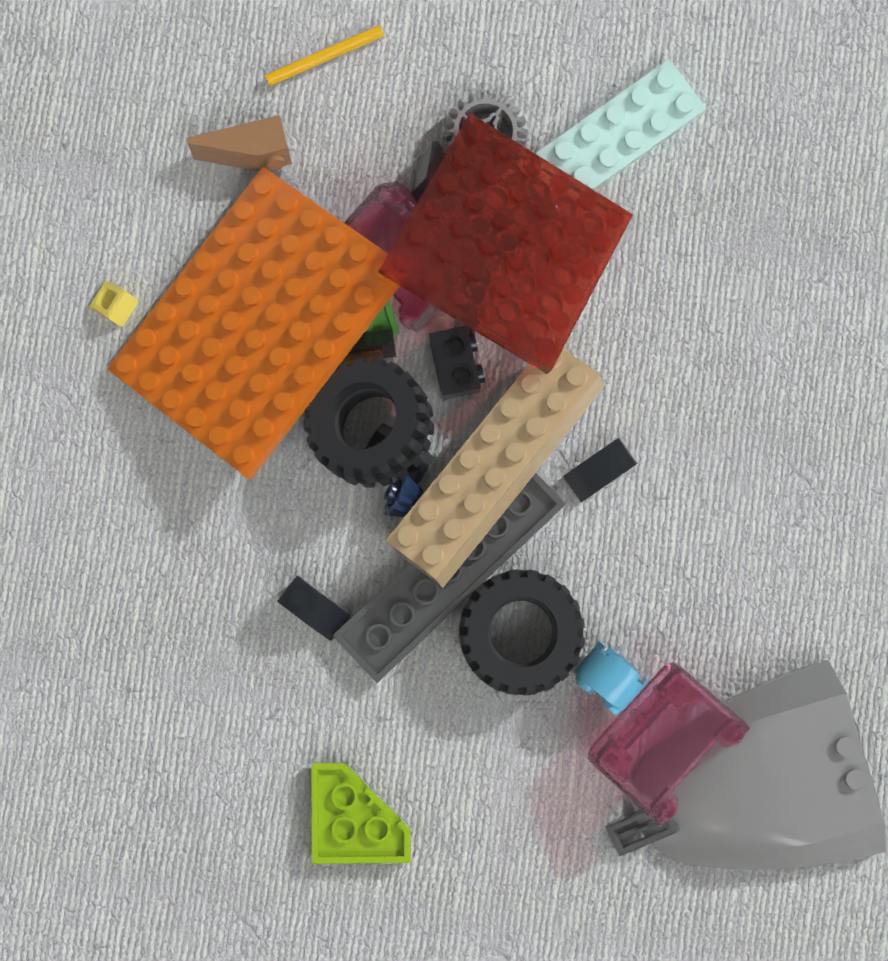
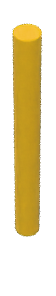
(324, 55)

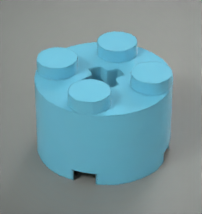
(610, 677)

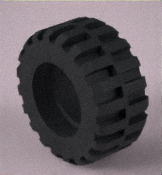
(346, 390)
(566, 632)

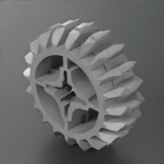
(498, 111)

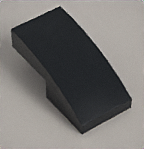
(600, 469)

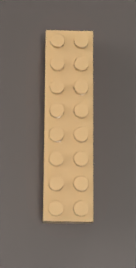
(494, 466)

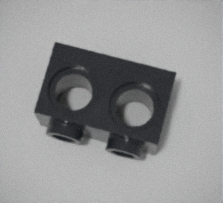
(447, 364)

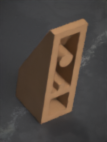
(244, 145)

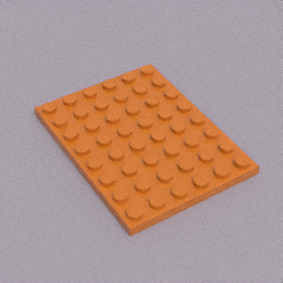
(256, 322)

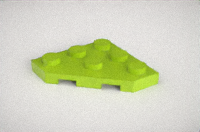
(353, 821)

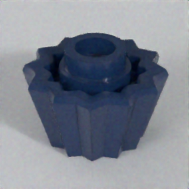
(401, 497)

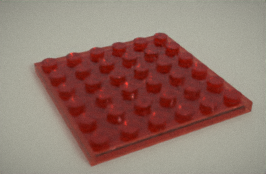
(506, 244)

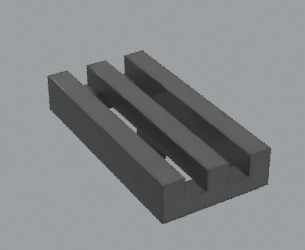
(611, 827)

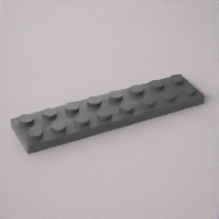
(415, 604)

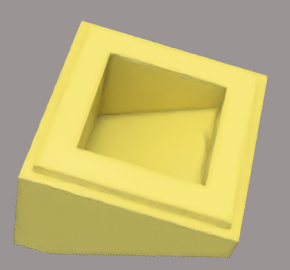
(114, 304)

